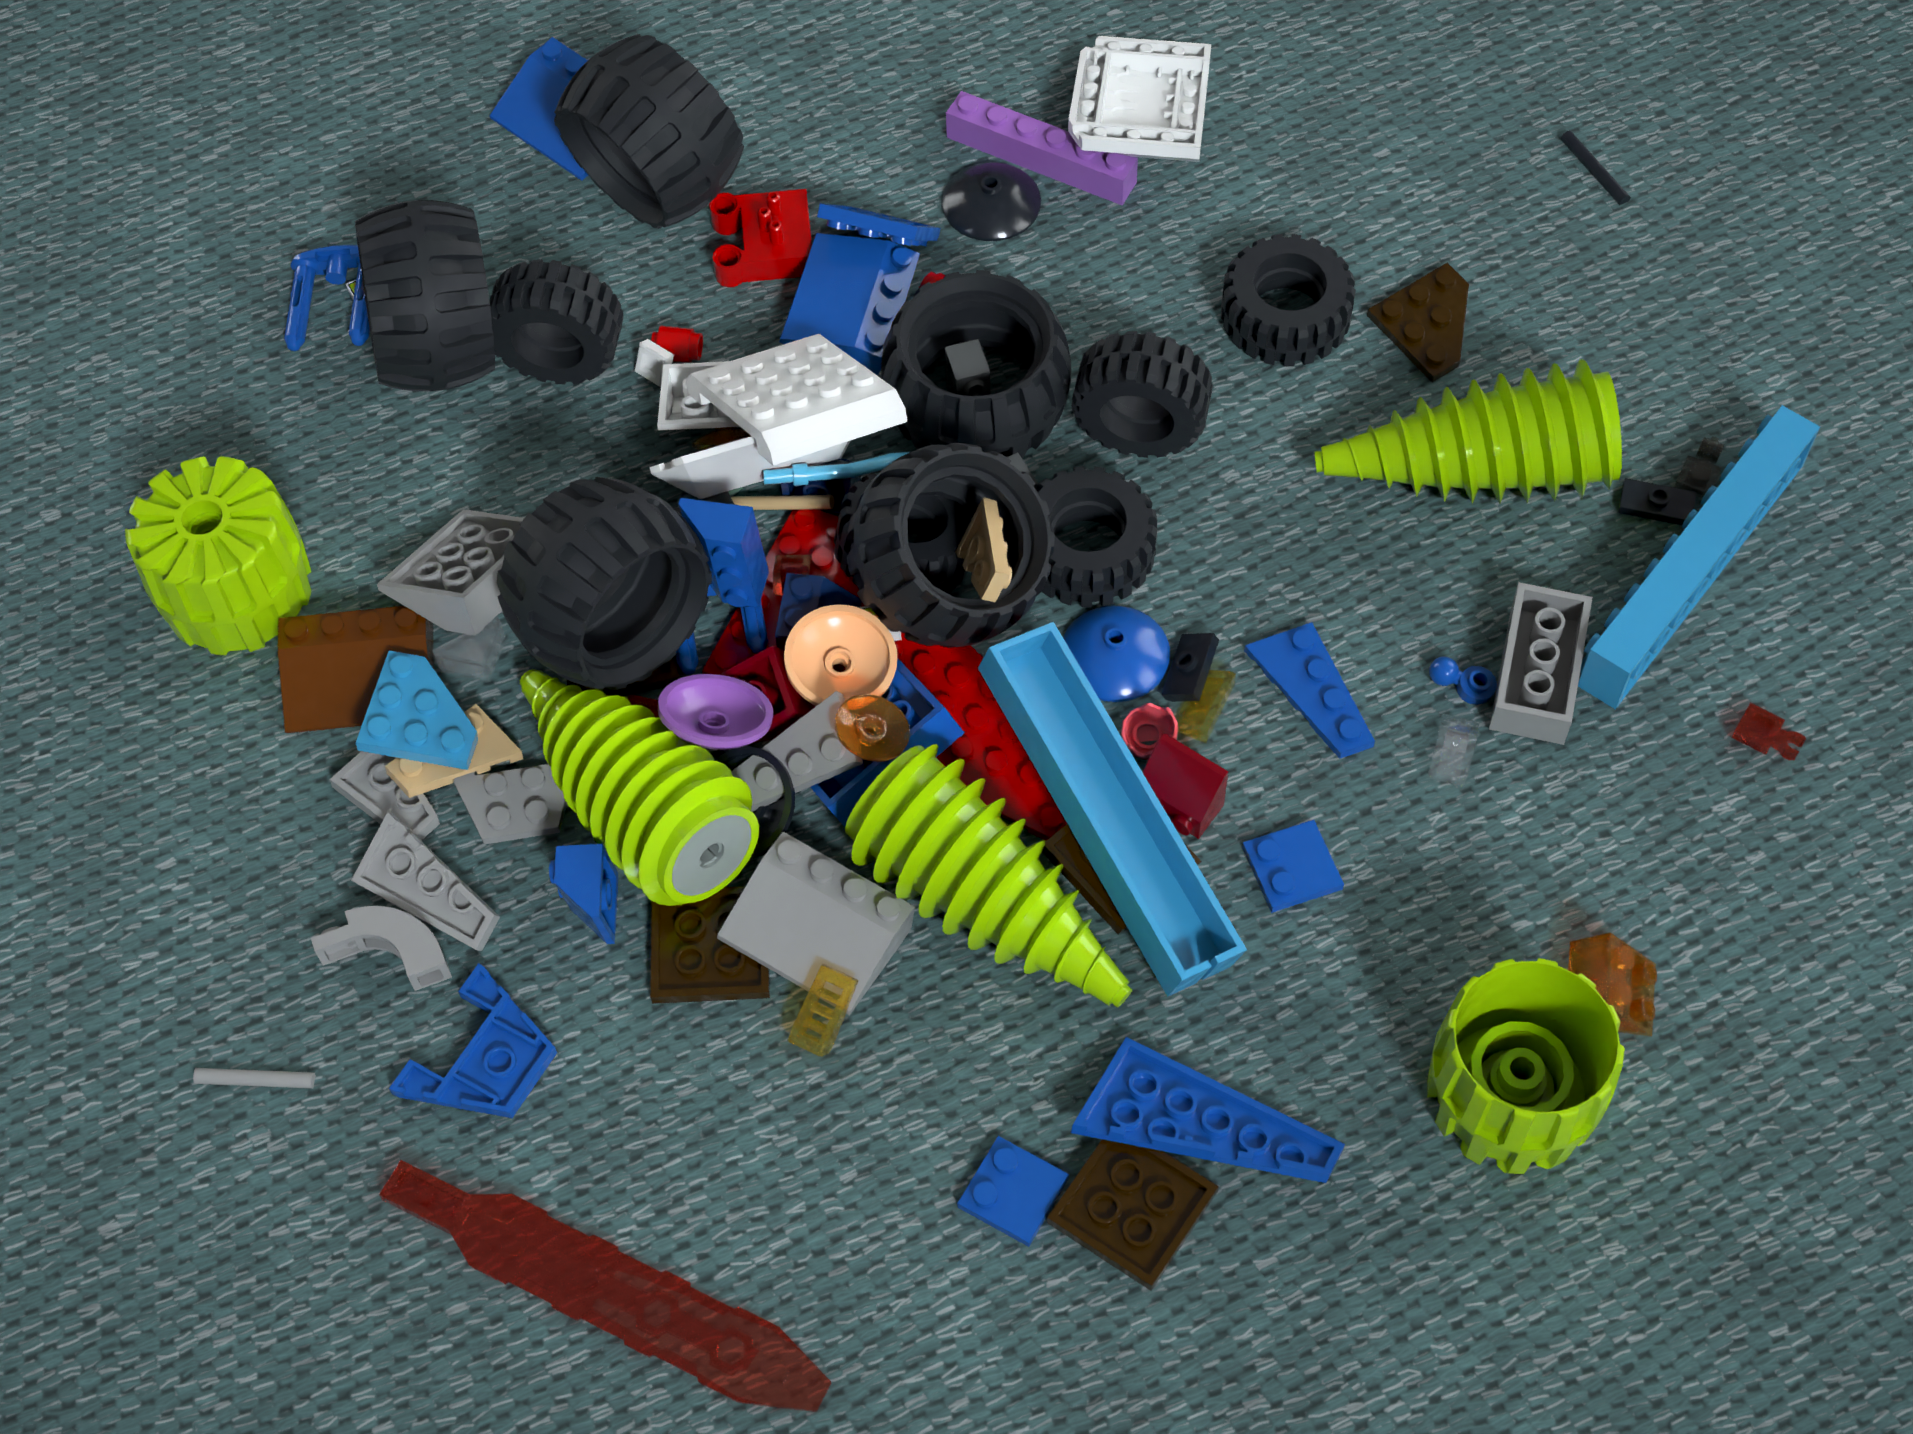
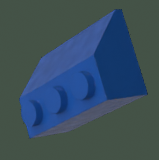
(733, 549)

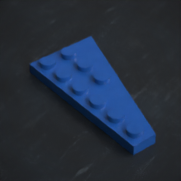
(1179, 1111)

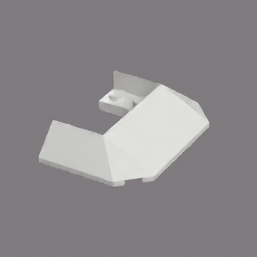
(730, 467)

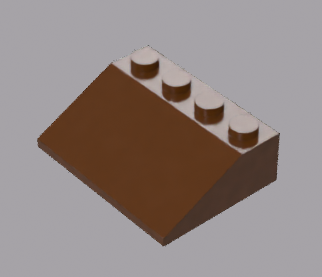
(336, 659)

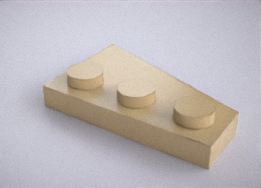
(986, 551)
(492, 748)

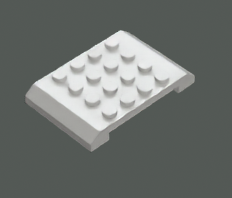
(799, 397)

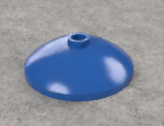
(1124, 668)

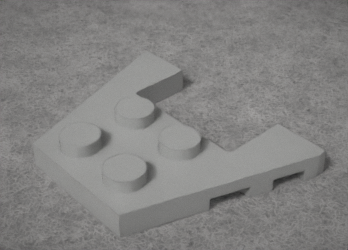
(513, 803)

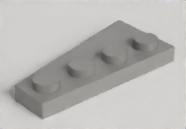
(807, 751)
(419, 882)

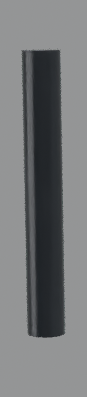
(1595, 168)

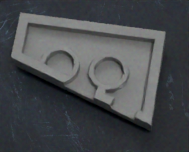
(375, 793)

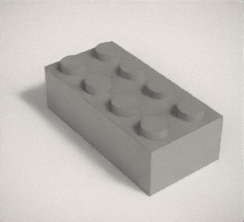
(1541, 663)

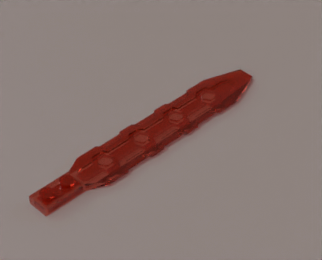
(601, 1285)

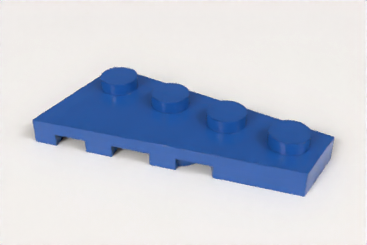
(1313, 685)

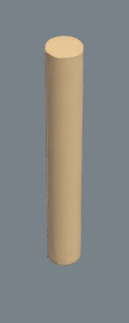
(786, 502)

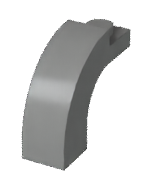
(388, 931)

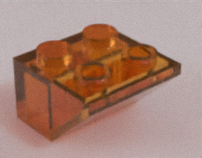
(1621, 978)

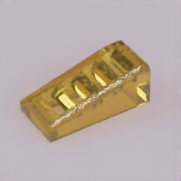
(804, 1020)

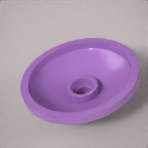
(715, 711)

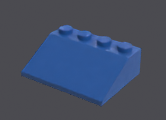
(532, 99)
(851, 294)
(928, 725)

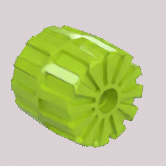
(219, 554)
(1533, 1025)

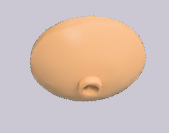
(841, 637)

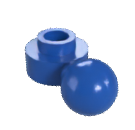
(1446, 671)

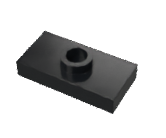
(1656, 501)
(1190, 667)

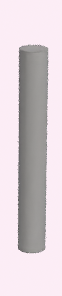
(254, 1078)

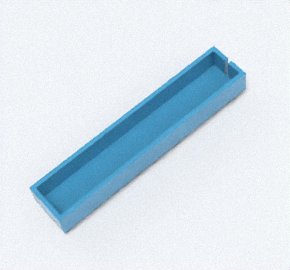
(1111, 809)

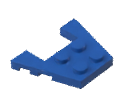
(496, 1065)

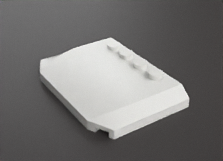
(1145, 110)

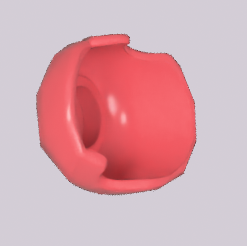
(1147, 724)

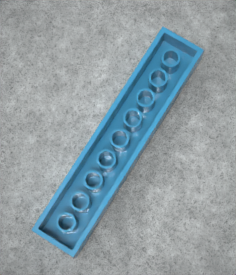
(1696, 556)

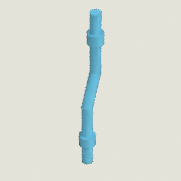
(801, 474)

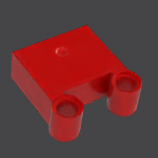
(773, 235)

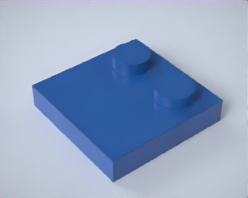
(1292, 866)
(1013, 1191)

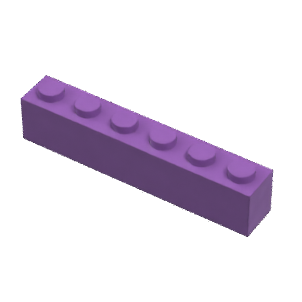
(1039, 148)

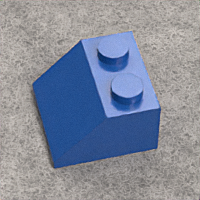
(588, 886)

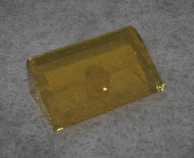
(1200, 717)

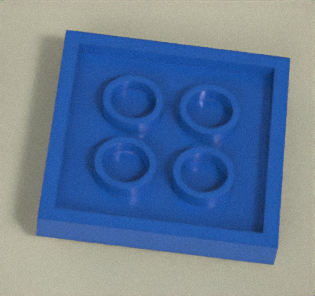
(878, 225)

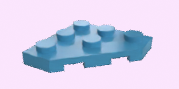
(416, 716)

